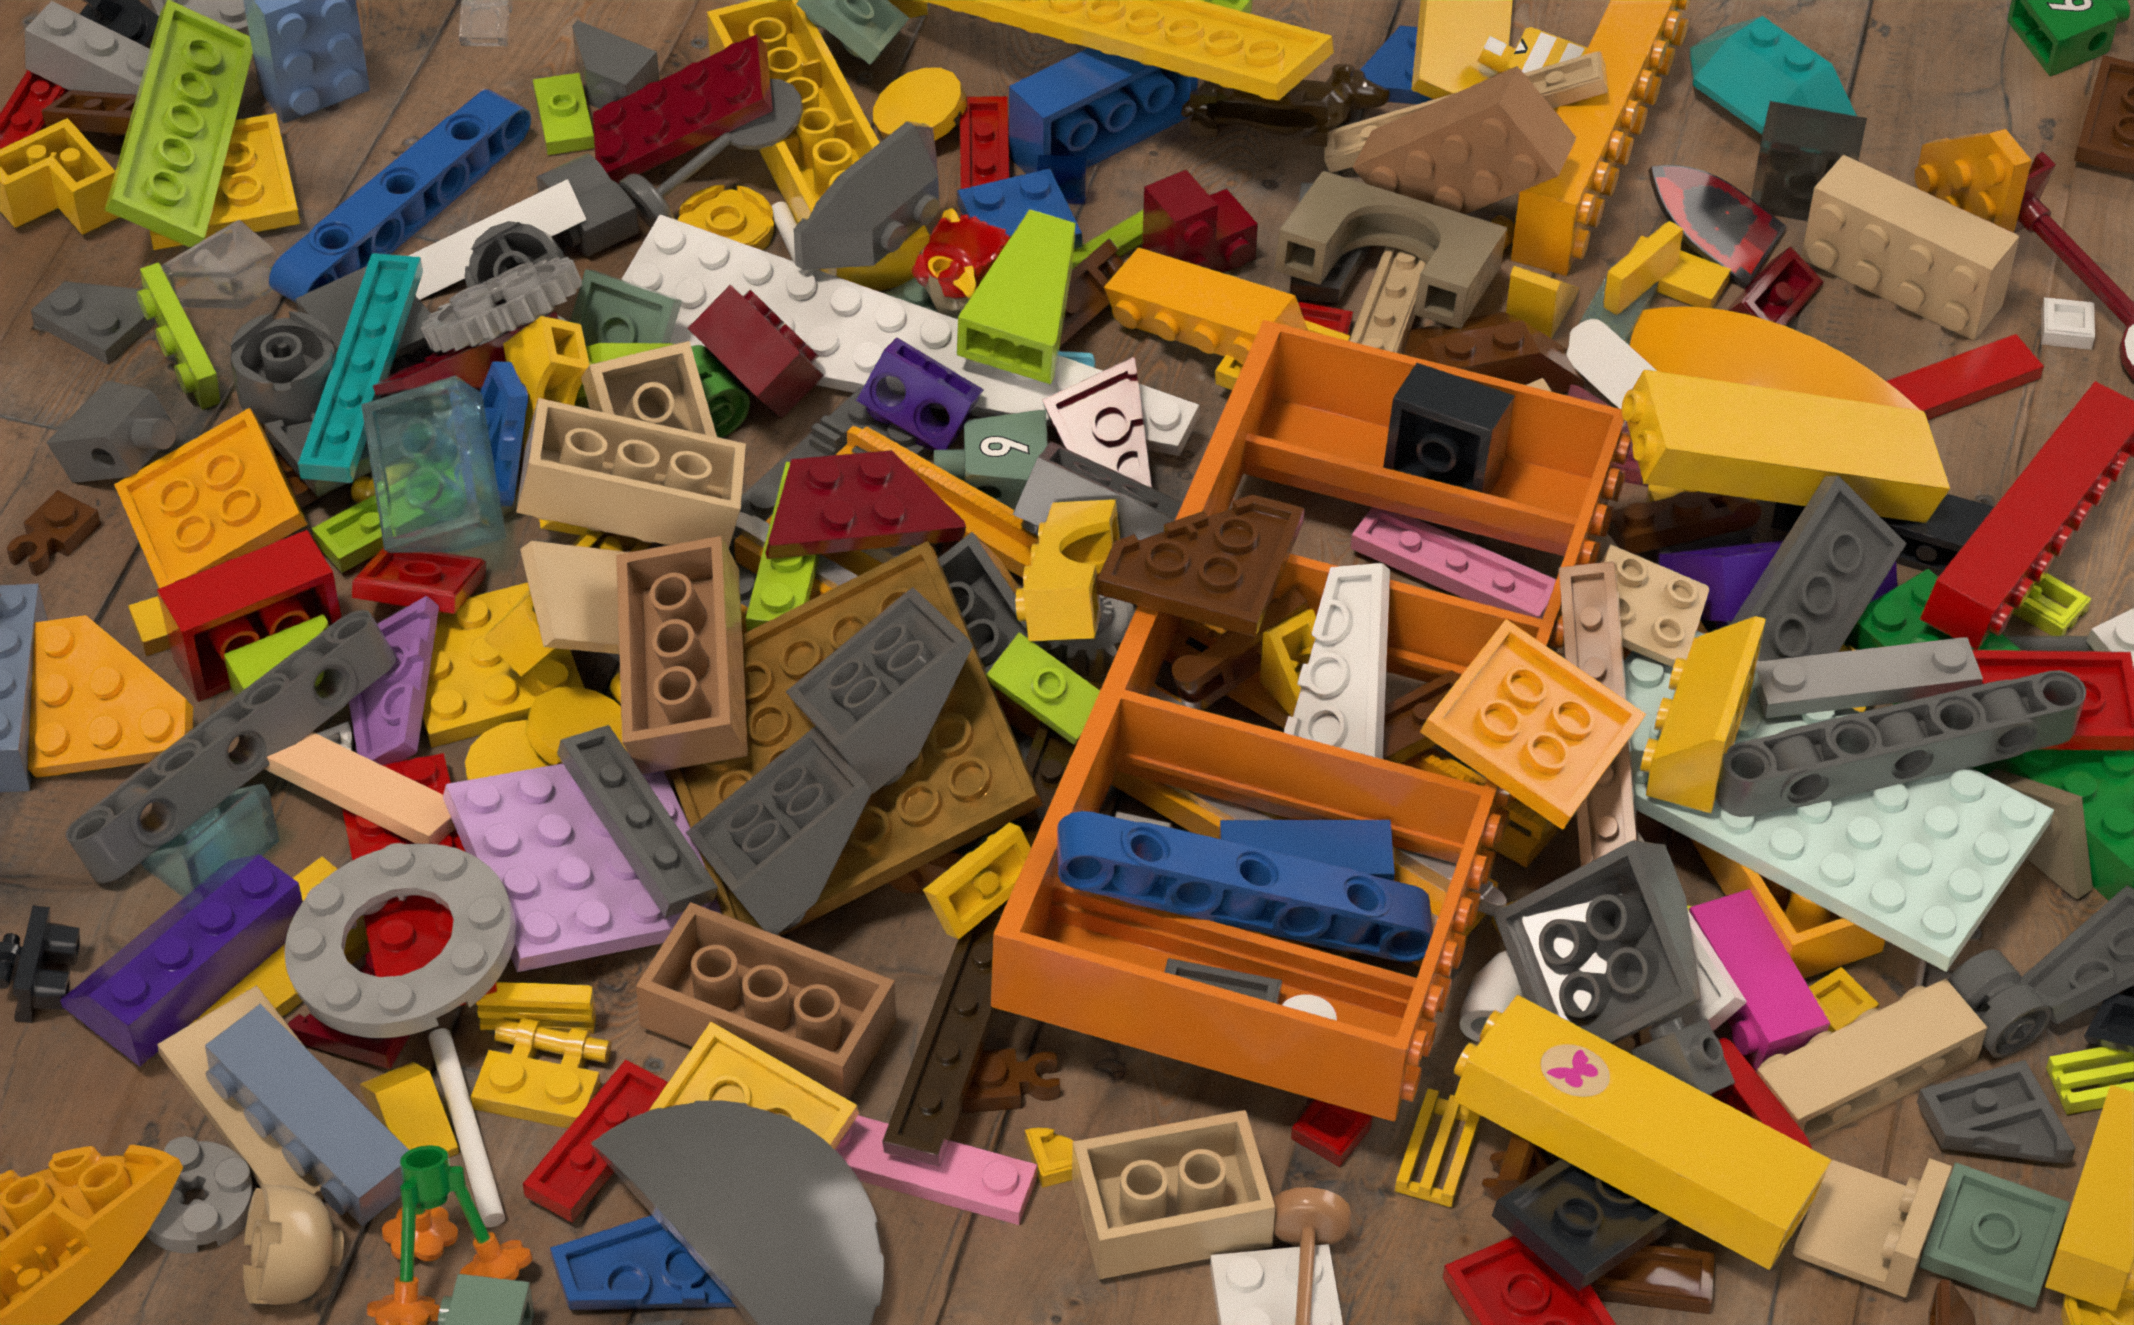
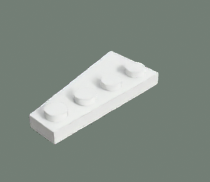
(1346, 671)

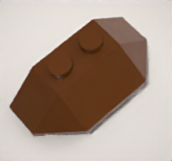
(1498, 348)

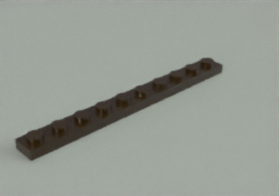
(963, 1008)

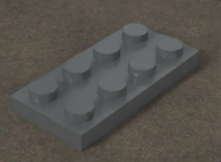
(1822, 575)

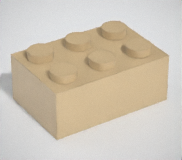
(652, 387)
(1172, 1194)

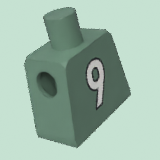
(998, 454)

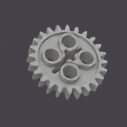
(474, 314)

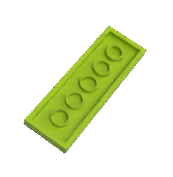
(181, 125)

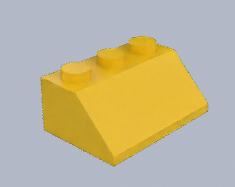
(1703, 716)

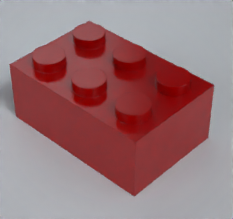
(243, 604)

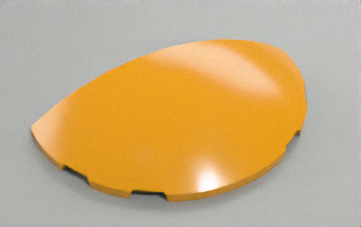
(1754, 353)
(75, 1227)

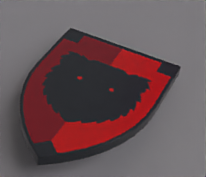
(1716, 219)

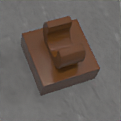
(1515, 1166)

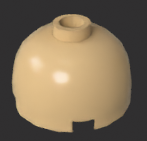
(289, 1245)

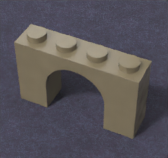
(1347, 214)

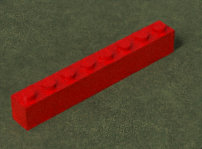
(2034, 519)

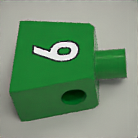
(2067, 31)

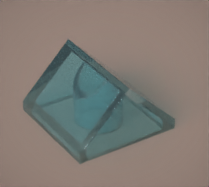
(231, 830)

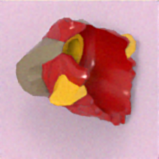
(957, 260)

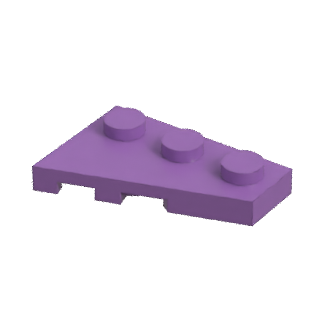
(391, 709)

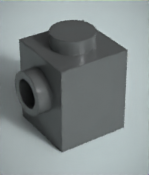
(1688, 1054)

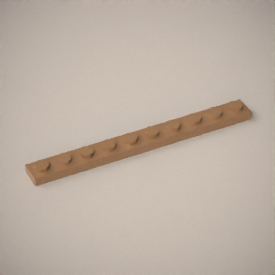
(1596, 647)

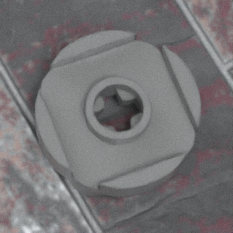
(224, 1211)

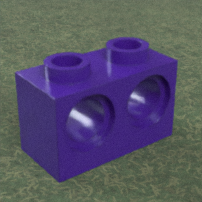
(925, 383)

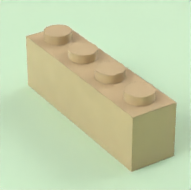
(1875, 1059)

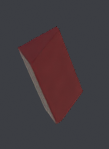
(1779, 289)

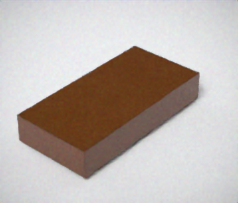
(1661, 1279)

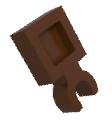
(55, 526)
(1002, 1081)

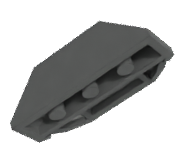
(873, 203)

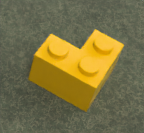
(55, 172)

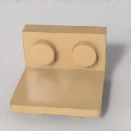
(1656, 607)
(1872, 1224)

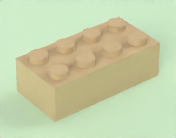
(1909, 247)
(630, 476)

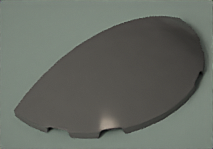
(757, 1208)

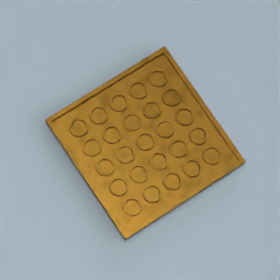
(952, 793)

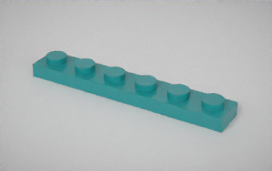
(361, 361)

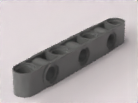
(1900, 743)
(199, 770)

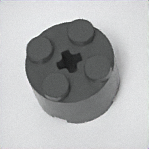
(282, 366)

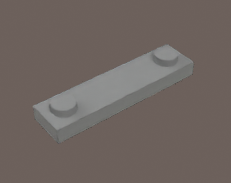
(1864, 677)

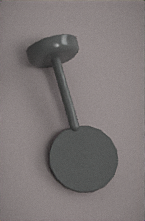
(754, 135)

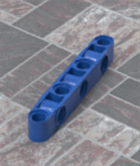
(404, 194)
(1243, 886)

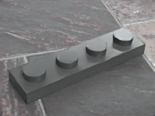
(637, 820)

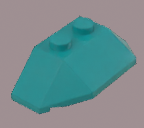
(1761, 63)

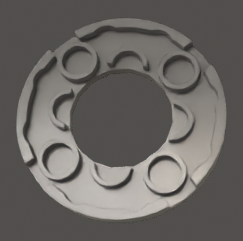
(411, 1002)

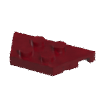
(856, 506)

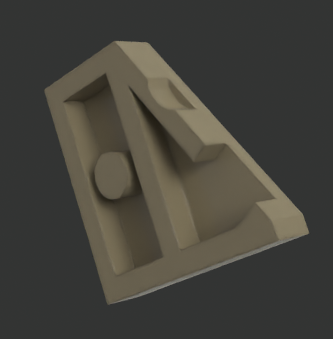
(2063, 846)

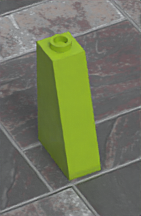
(1022, 301)

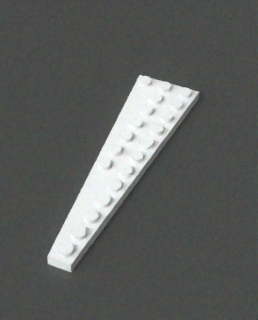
(855, 324)

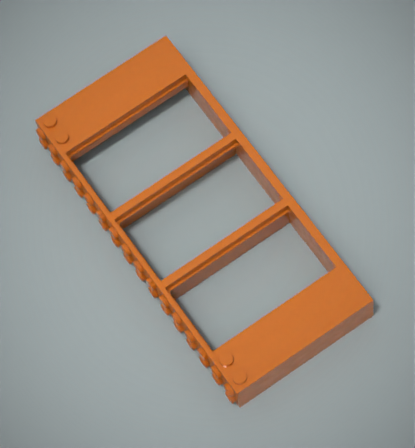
(1319, 421)

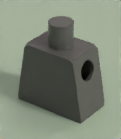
(112, 434)

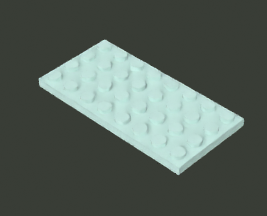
(1896, 860)

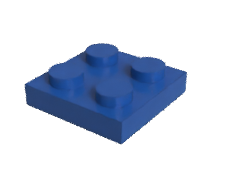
(1009, 200)

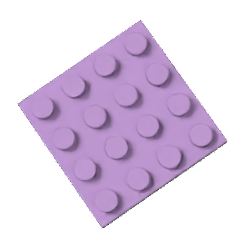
(560, 865)

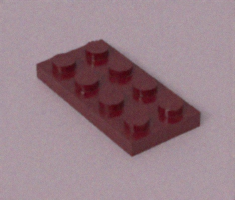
(683, 110)

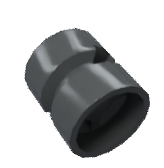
(2005, 1006)

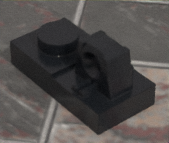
(124, 17)

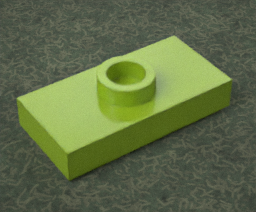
(563, 113)
(1044, 687)

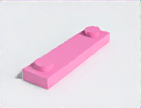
(1452, 563)
(965, 1180)

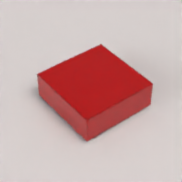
(1331, 1130)

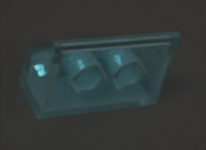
(433, 469)

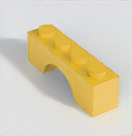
(550, 363)
(1062, 578)

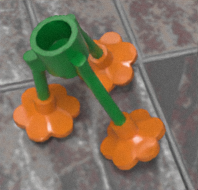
(424, 1231)

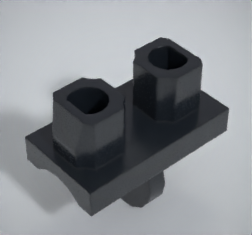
(26, 965)

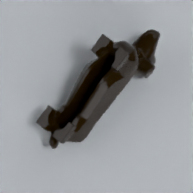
(1306, 108)

